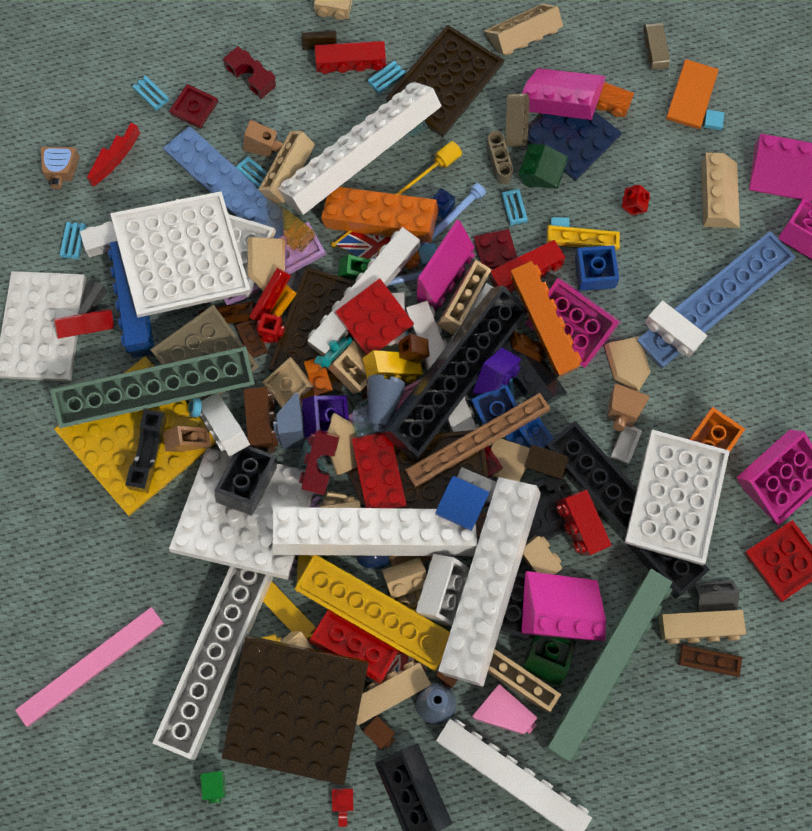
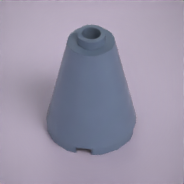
(383, 399)
(433, 712)

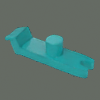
(336, 350)

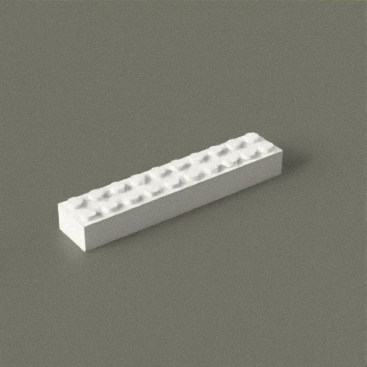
(359, 147)
(368, 532)
(490, 582)
(212, 662)

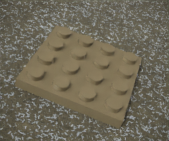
(200, 337)

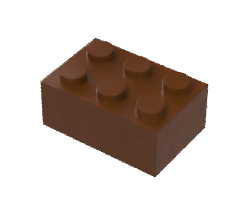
(260, 419)

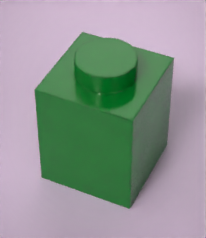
(213, 786)

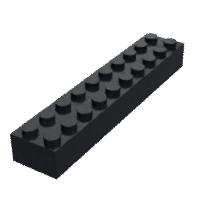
(454, 372)
(614, 499)

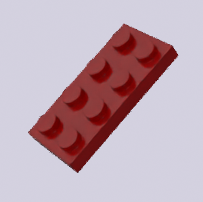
(379, 472)
(346, 639)

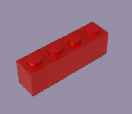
(350, 57)
(547, 257)

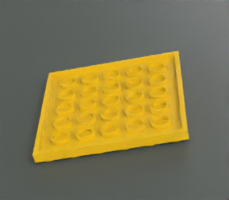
(112, 443)

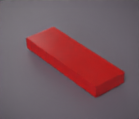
(270, 294)
(83, 323)

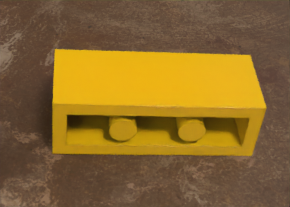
(391, 365)

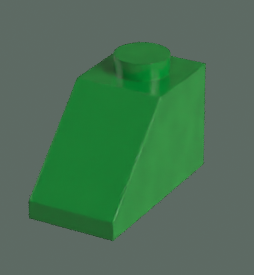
(352, 266)

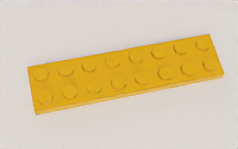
(374, 611)

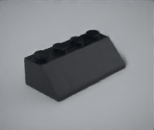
(535, 377)
(413, 791)

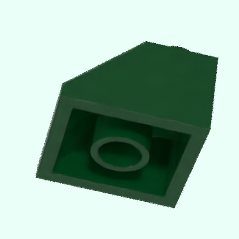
(542, 167)
(549, 658)

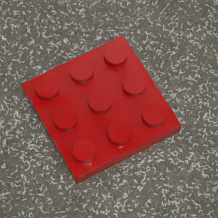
(374, 317)
(783, 560)

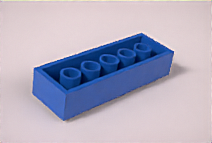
(136, 331)

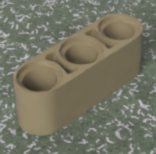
(656, 45)
(517, 120)
(499, 150)

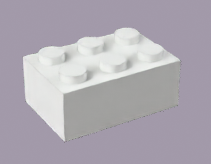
(442, 589)

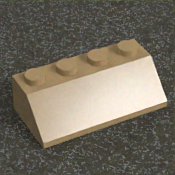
(524, 28)
(720, 191)

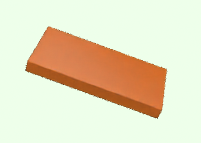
(692, 94)

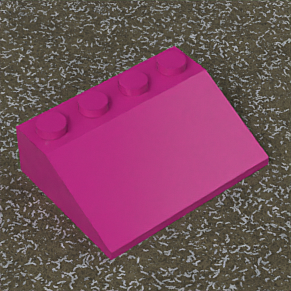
(564, 93)
(782, 167)
(799, 229)
(445, 267)
(584, 320)
(781, 476)
(563, 607)

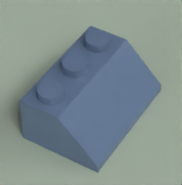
(290, 425)

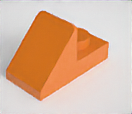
(318, 377)

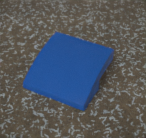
(538, 430)
(462, 503)

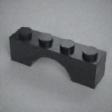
(150, 439)

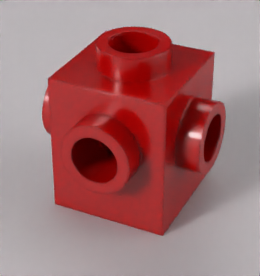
(636, 200)
(270, 328)

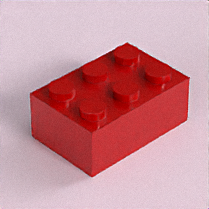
(583, 523)

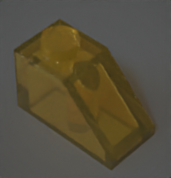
(296, 232)

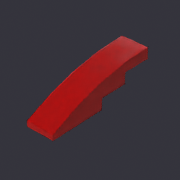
(110, 159)

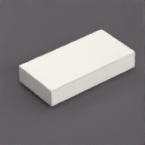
(626, 445)

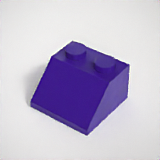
(497, 371)
(319, 410)

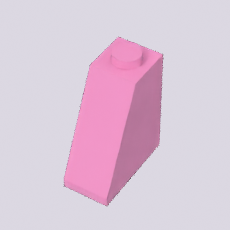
(505, 712)

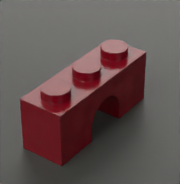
(241, 62)
(314, 478)

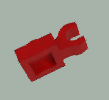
(342, 801)

